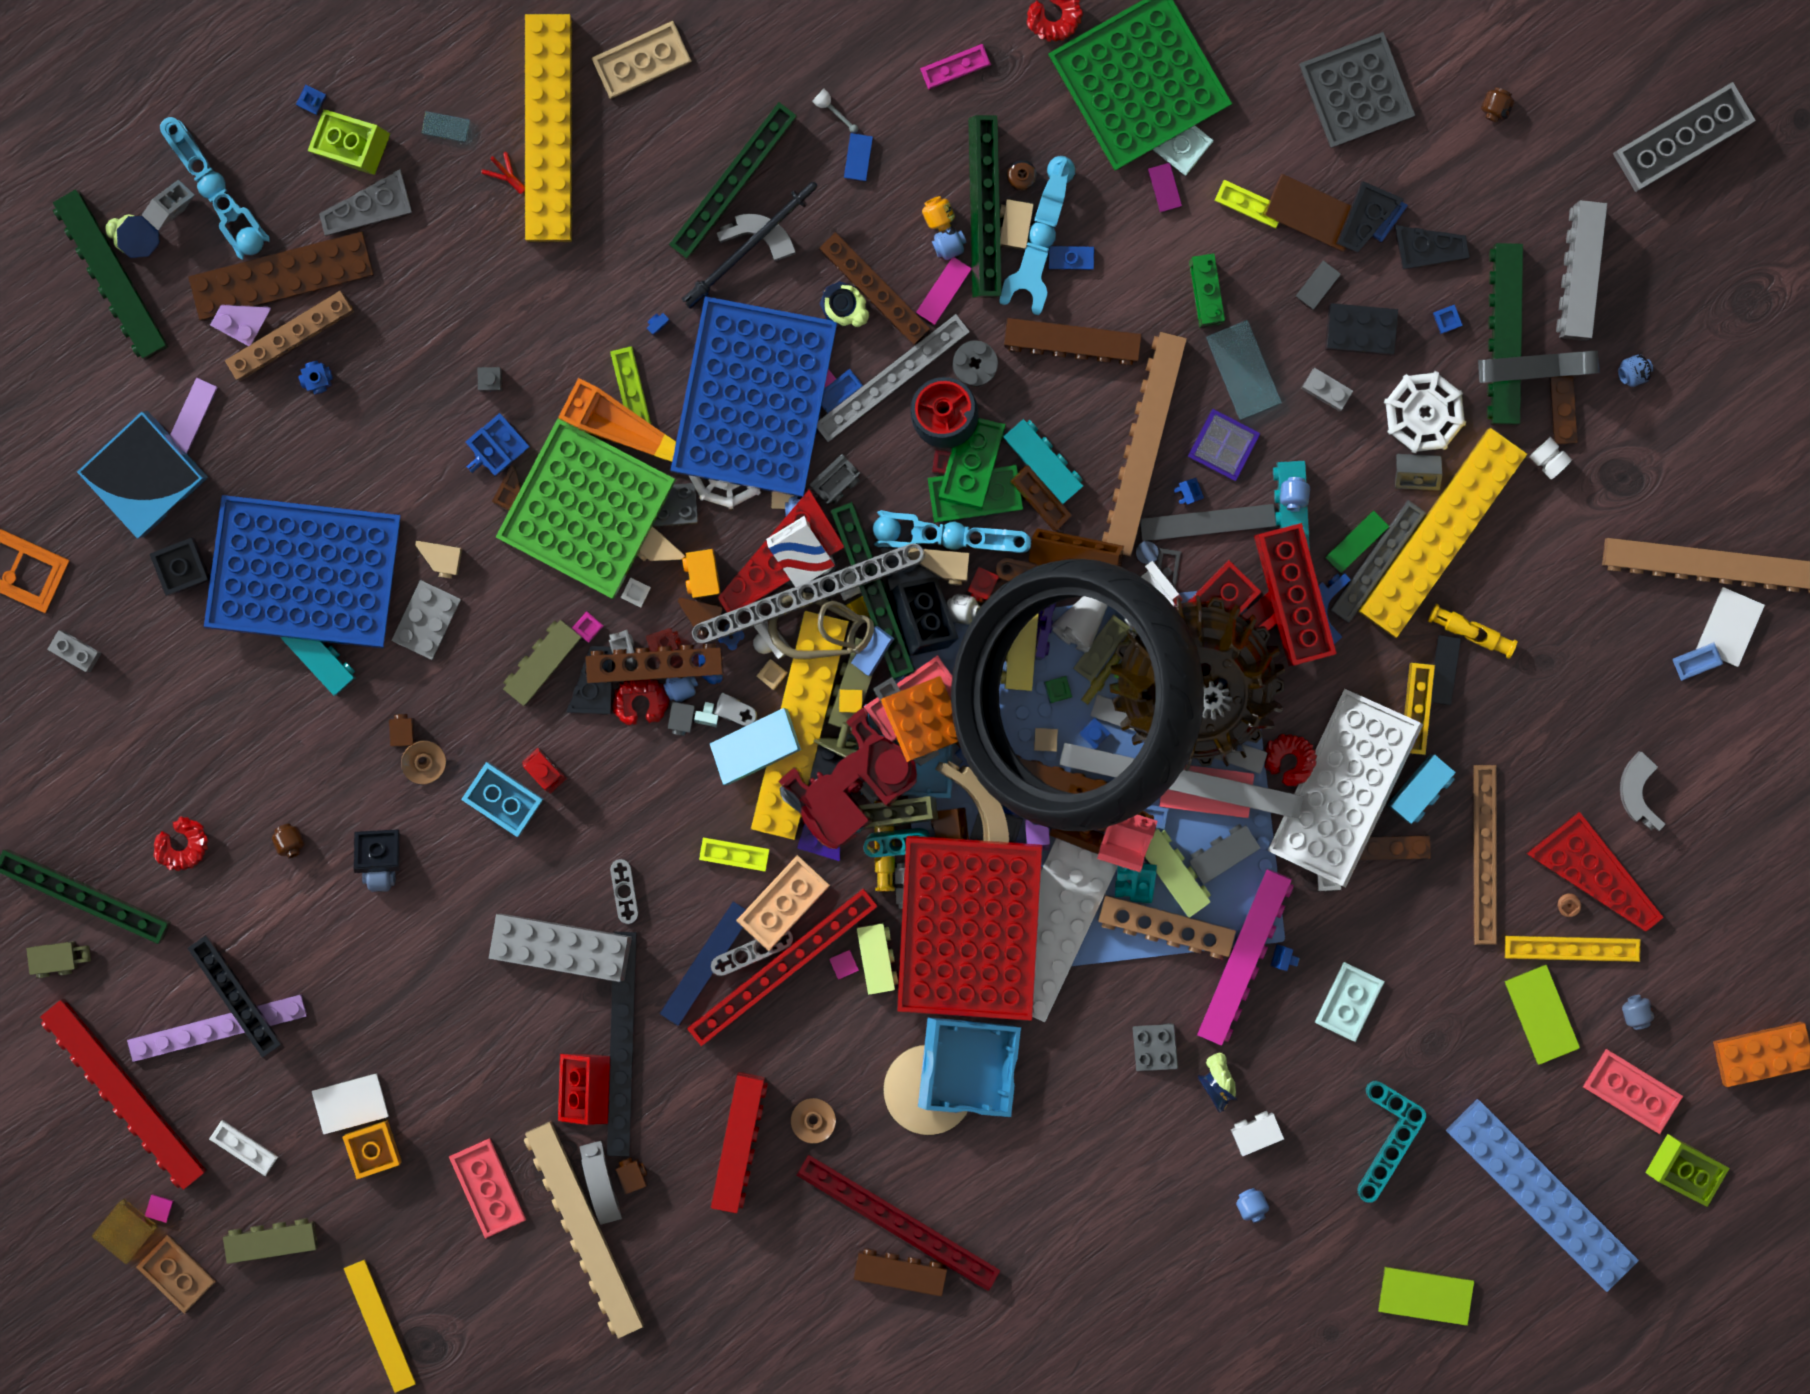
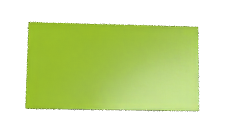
(1542, 1014)
(1426, 1296)

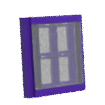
(1223, 444)

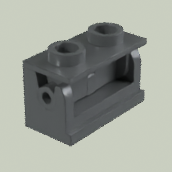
(835, 479)

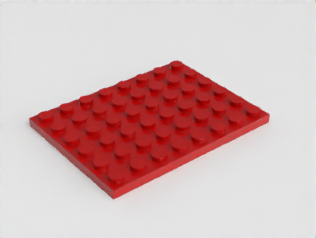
(969, 927)

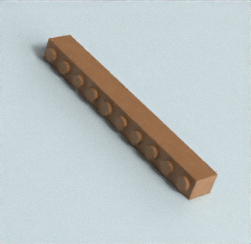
(1145, 441)
(1706, 564)

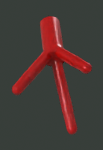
(508, 175)

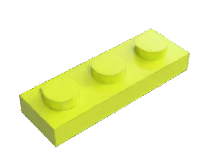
(1244, 202)
(734, 854)

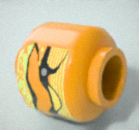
(938, 213)

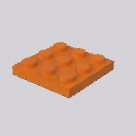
(921, 718)

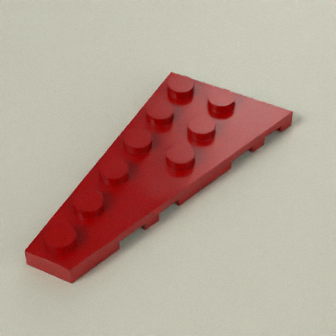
(763, 570)
(1586, 862)

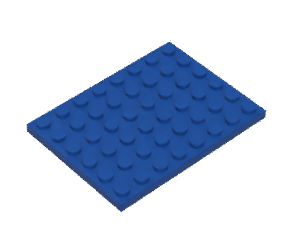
(753, 396)
(302, 571)

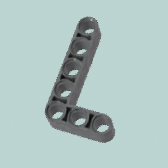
(1538, 366)

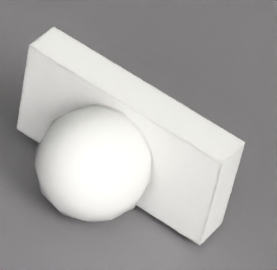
(763, 643)

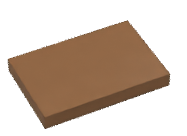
(176, 1274)

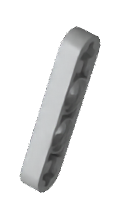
(753, 956)

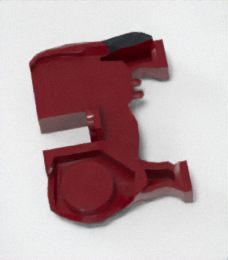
(827, 802)

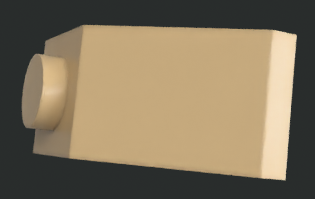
(658, 548)
(441, 558)

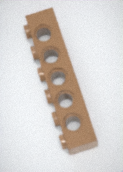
(289, 336)
(1113, 905)

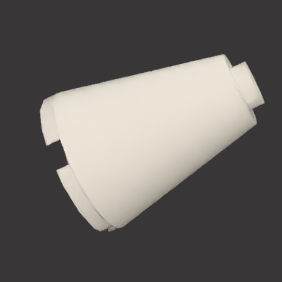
(1080, 623)

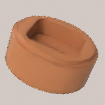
(1569, 905)

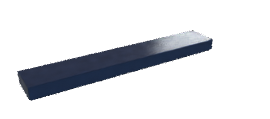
(700, 970)

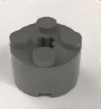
(987, 367)

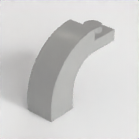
(749, 224)
(1631, 790)
(599, 1183)

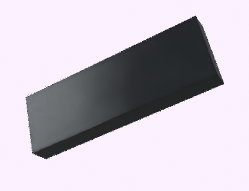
(1445, 669)

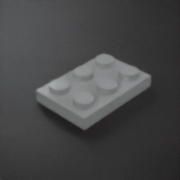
(426, 620)

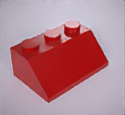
(583, 1089)

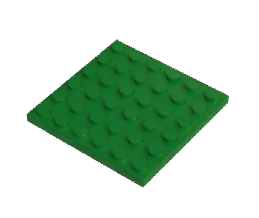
(1139, 80)

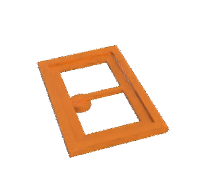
(9, 577)

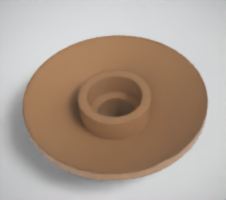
(427, 771)
(813, 1132)

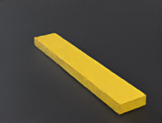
(1572, 948)
(379, 1325)

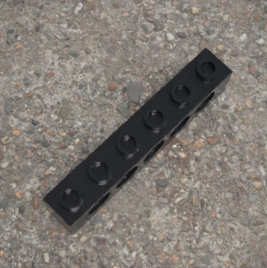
(236, 997)

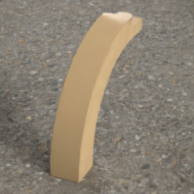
(990, 810)

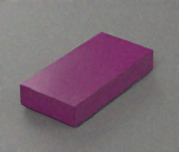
(1164, 187)

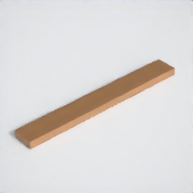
(1485, 854)

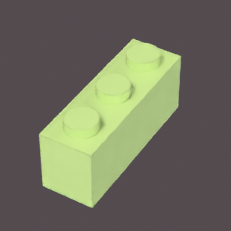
(877, 958)

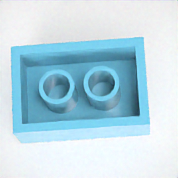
(1421, 789)
(502, 799)

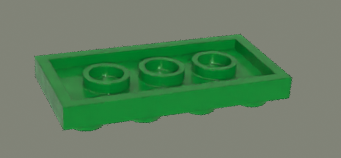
(972, 466)
(1000, 497)

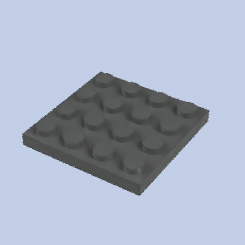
(1356, 90)

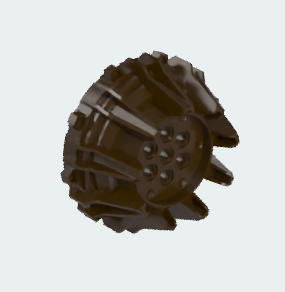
(1234, 652)

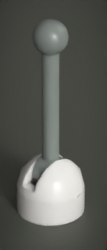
(823, 100)

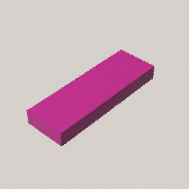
(955, 66)
(943, 290)

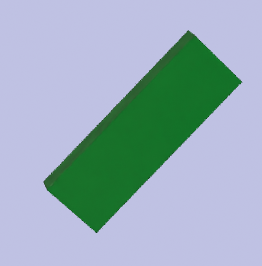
(1357, 542)

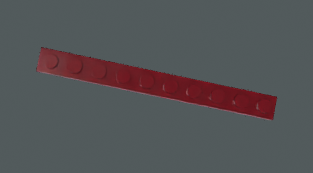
(898, 1222)

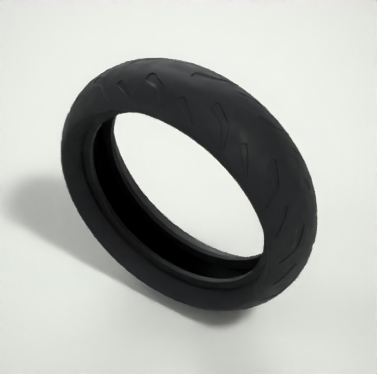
(977, 687)

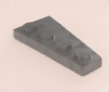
(372, 205)

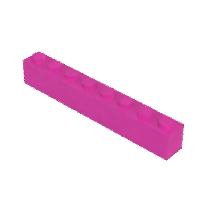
(1244, 957)

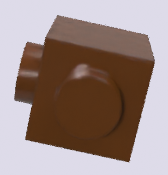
(631, 1175)

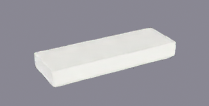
(243, 1147)

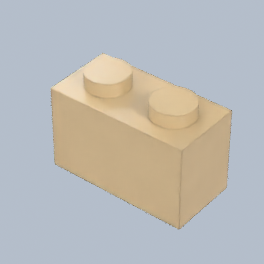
(1015, 224)

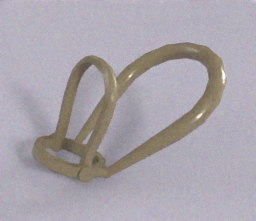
(837, 608)

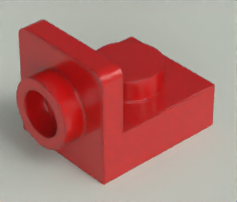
(982, 584)

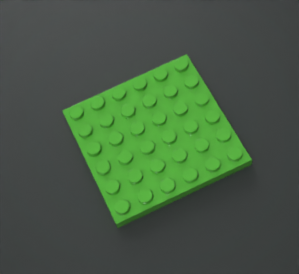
(585, 508)

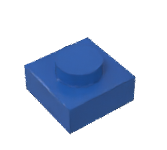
(1447, 319)
(656, 323)
(1094, 733)

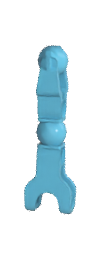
(212, 186)
(1041, 236)
(951, 535)

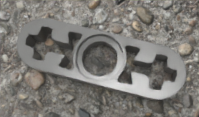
(615, 875)

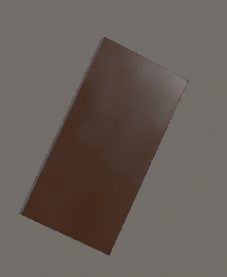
(1307, 211)

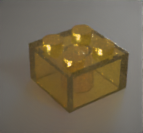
(124, 1231)

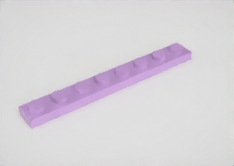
(211, 1029)

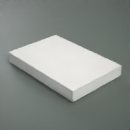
(1731, 625)
(350, 1103)

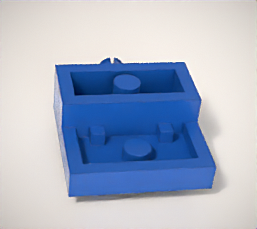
(496, 445)

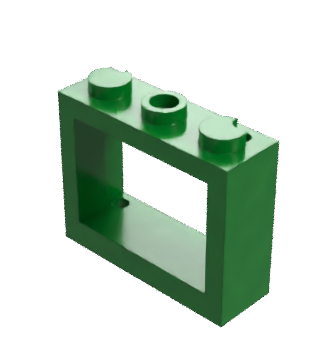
(1206, 290)

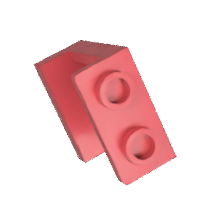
(1127, 842)

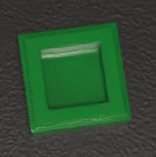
(1058, 689)

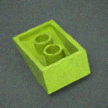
(349, 141)
(1687, 1170)

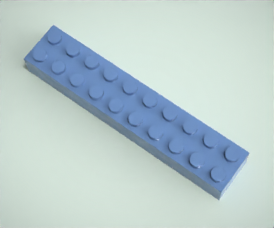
(1541, 1195)

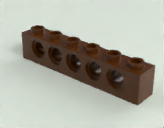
(874, 289)
(597, 673)

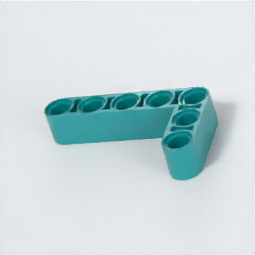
(884, 839)
(1392, 1141)

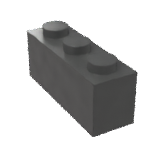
(1224, 853)

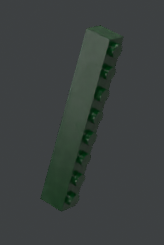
(733, 181)
(984, 206)
(110, 275)
(1506, 328)
(873, 593)
(83, 896)

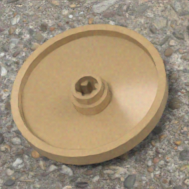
(902, 1096)

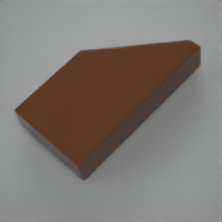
(508, 489)

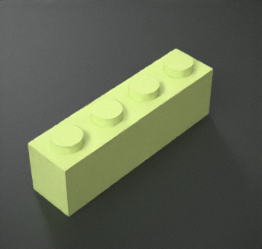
(1175, 875)

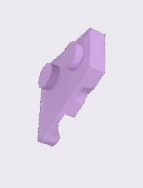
(240, 321)

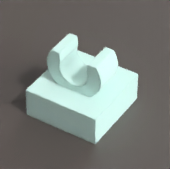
(706, 717)

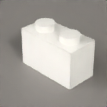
(1256, 1133)

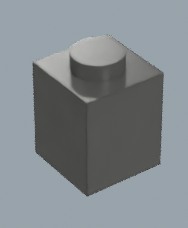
(489, 379)
(681, 718)

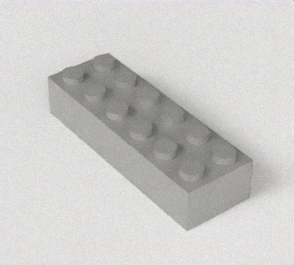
(1684, 137)
(1582, 270)
(560, 947)

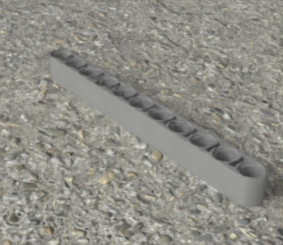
(797, 594)
(1189, 782)

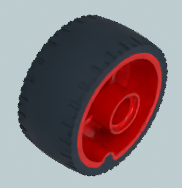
(948, 428)

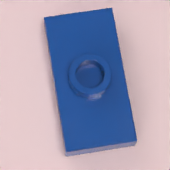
(1071, 258)

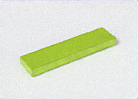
(630, 382)

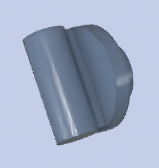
(1147, 552)

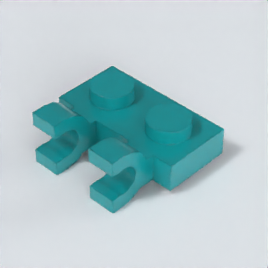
(1142, 883)

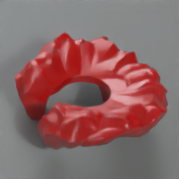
(1055, 30)
(629, 690)
(1291, 745)
(191, 855)

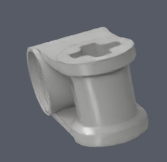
(731, 709)

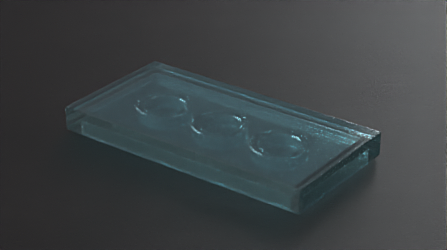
(1243, 370)

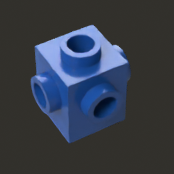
(323, 381)

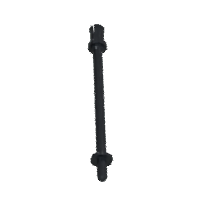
(702, 287)

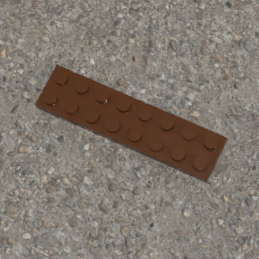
(282, 275)

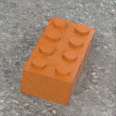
(1763, 1054)

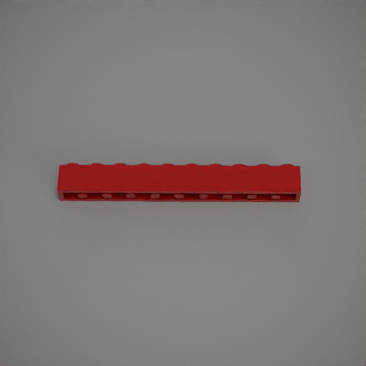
(782, 967)
(123, 1094)

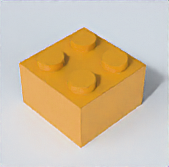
(702, 573)
(372, 1149)

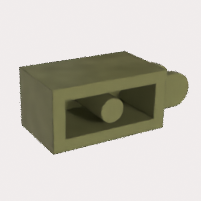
(55, 957)

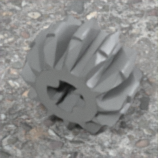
(1222, 701)

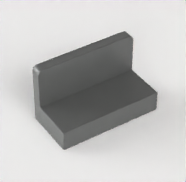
(1418, 472)

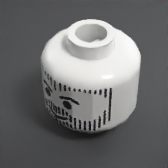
(962, 608)

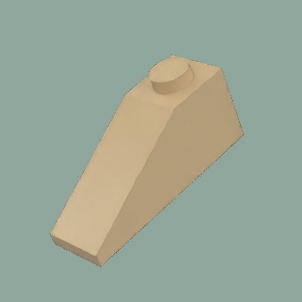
(945, 564)

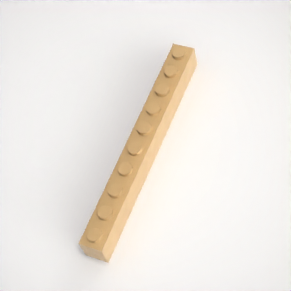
(584, 1229)

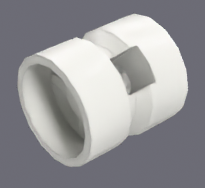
(1550, 458)

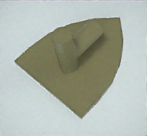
(843, 745)

